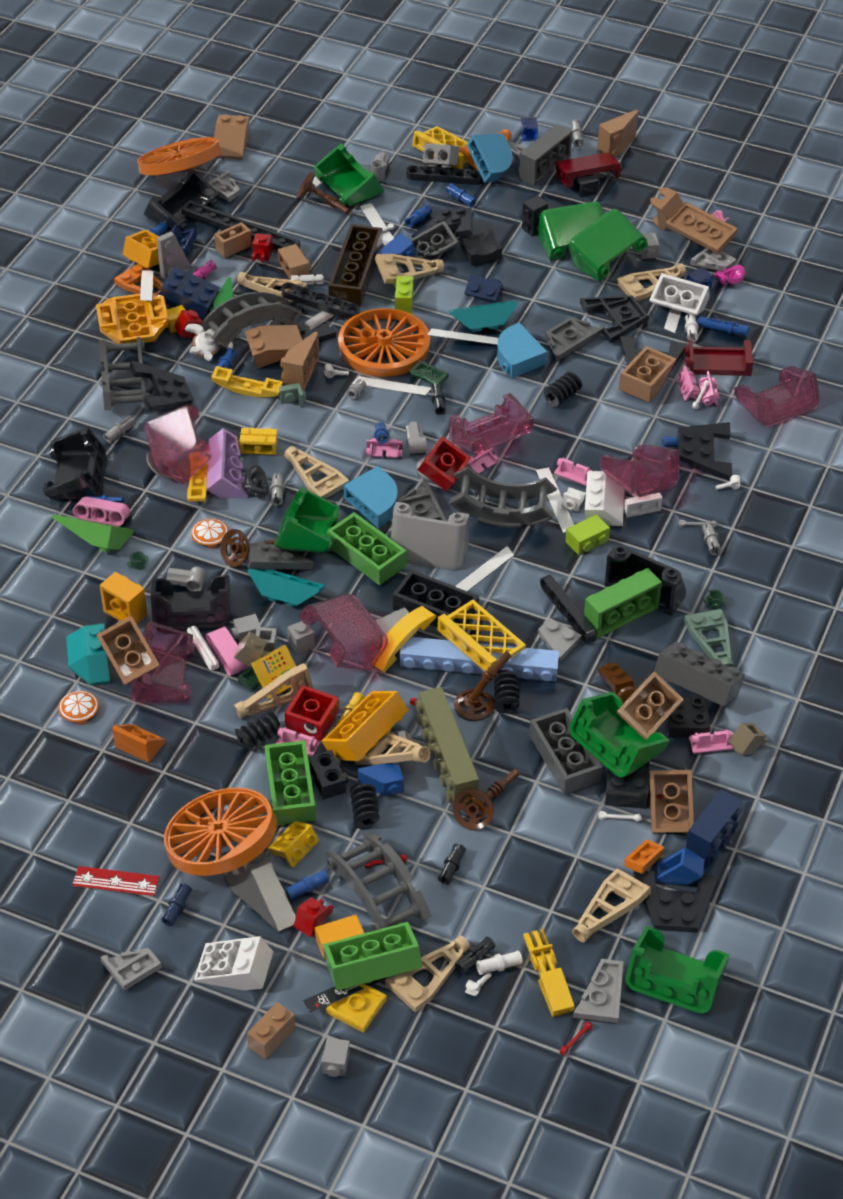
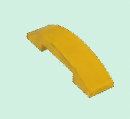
(245, 386)
(198, 485)
(401, 633)

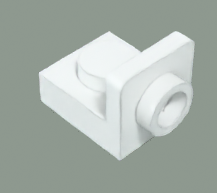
(573, 499)

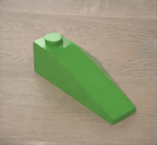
(95, 533)

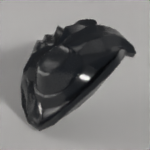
(256, 481)

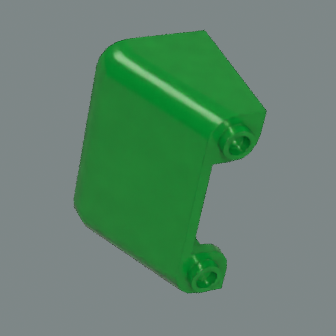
(347, 177)
(561, 224)
(603, 242)
(307, 523)
(611, 737)
(674, 975)

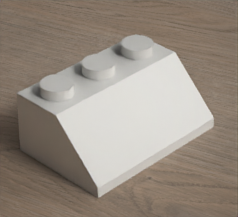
(680, 294)
(604, 498)

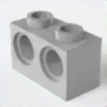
(440, 155)

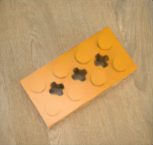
(365, 725)

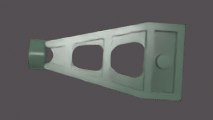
(709, 621)

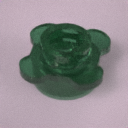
(137, 560)
(714, 598)

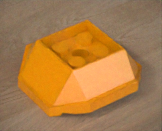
(129, 317)

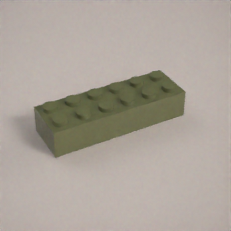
(445, 744)

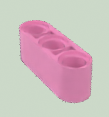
(109, 508)
(224, 648)

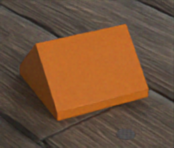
(137, 741)

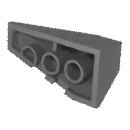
(434, 241)
(262, 891)

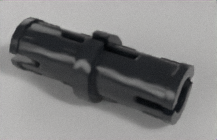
(438, 399)
(451, 864)
(475, 954)

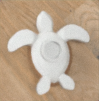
(202, 342)

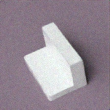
(642, 505)

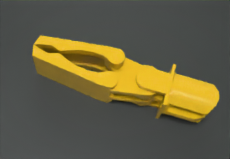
(551, 981)

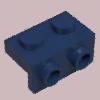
(185, 238)
(483, 288)

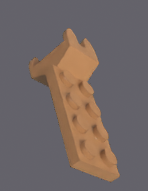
(691, 221)

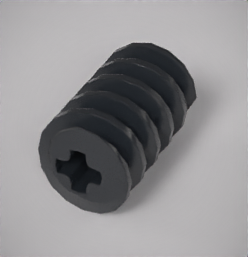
(562, 389)
(506, 691)
(258, 730)
(364, 805)

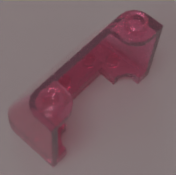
(791, 397)
(503, 425)
(175, 443)
(649, 472)
(355, 632)
(167, 681)

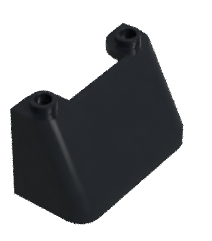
(168, 207)
(79, 466)
(625, 562)
(191, 608)

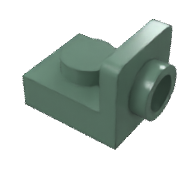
(292, 393)

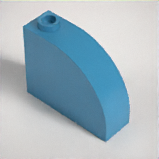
(490, 155)
(519, 351)
(373, 495)

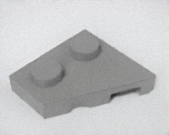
(712, 260)
(558, 637)

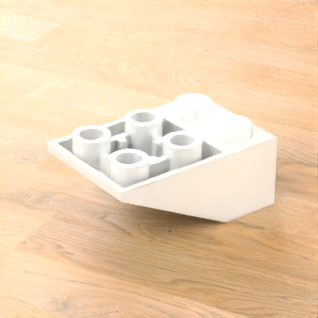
(235, 963)

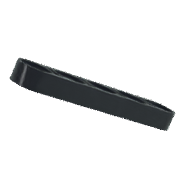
(436, 175)
(314, 295)
(568, 609)

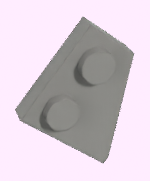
(225, 186)
(131, 966)

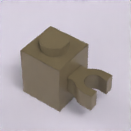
(250, 649)
(748, 739)

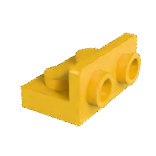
(294, 843)

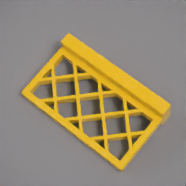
(442, 138)
(469, 643)

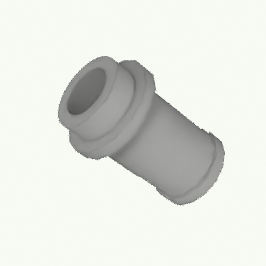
(354, 391)

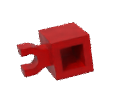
(262, 247)
(185, 318)
(310, 915)

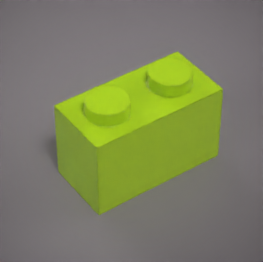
(404, 293)
(587, 534)

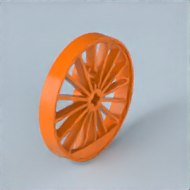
(179, 156)
(384, 340)
(221, 832)

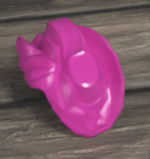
(731, 276)

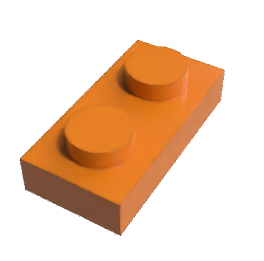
(644, 856)

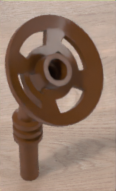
(308, 186)
(237, 547)
(474, 699)
(478, 804)

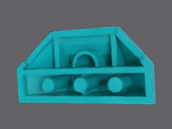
(484, 315)
(284, 587)
(87, 655)

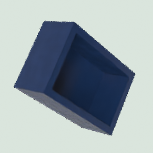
(189, 291)
(715, 827)

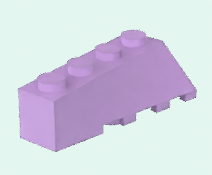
(224, 467)

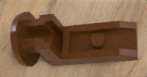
(618, 680)

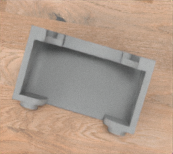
(431, 540)

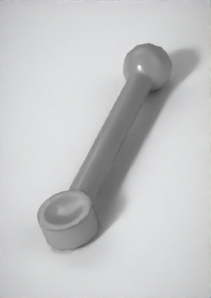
(682, 523)

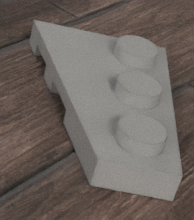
(170, 255)
(603, 994)

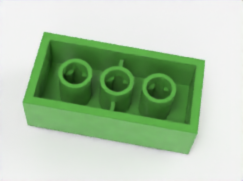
(367, 548)
(623, 602)
(290, 782)
(372, 956)

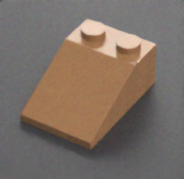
(617, 133)
(232, 135)
(271, 342)
(300, 361)
(646, 373)
(128, 650)
(649, 705)
(675, 809)

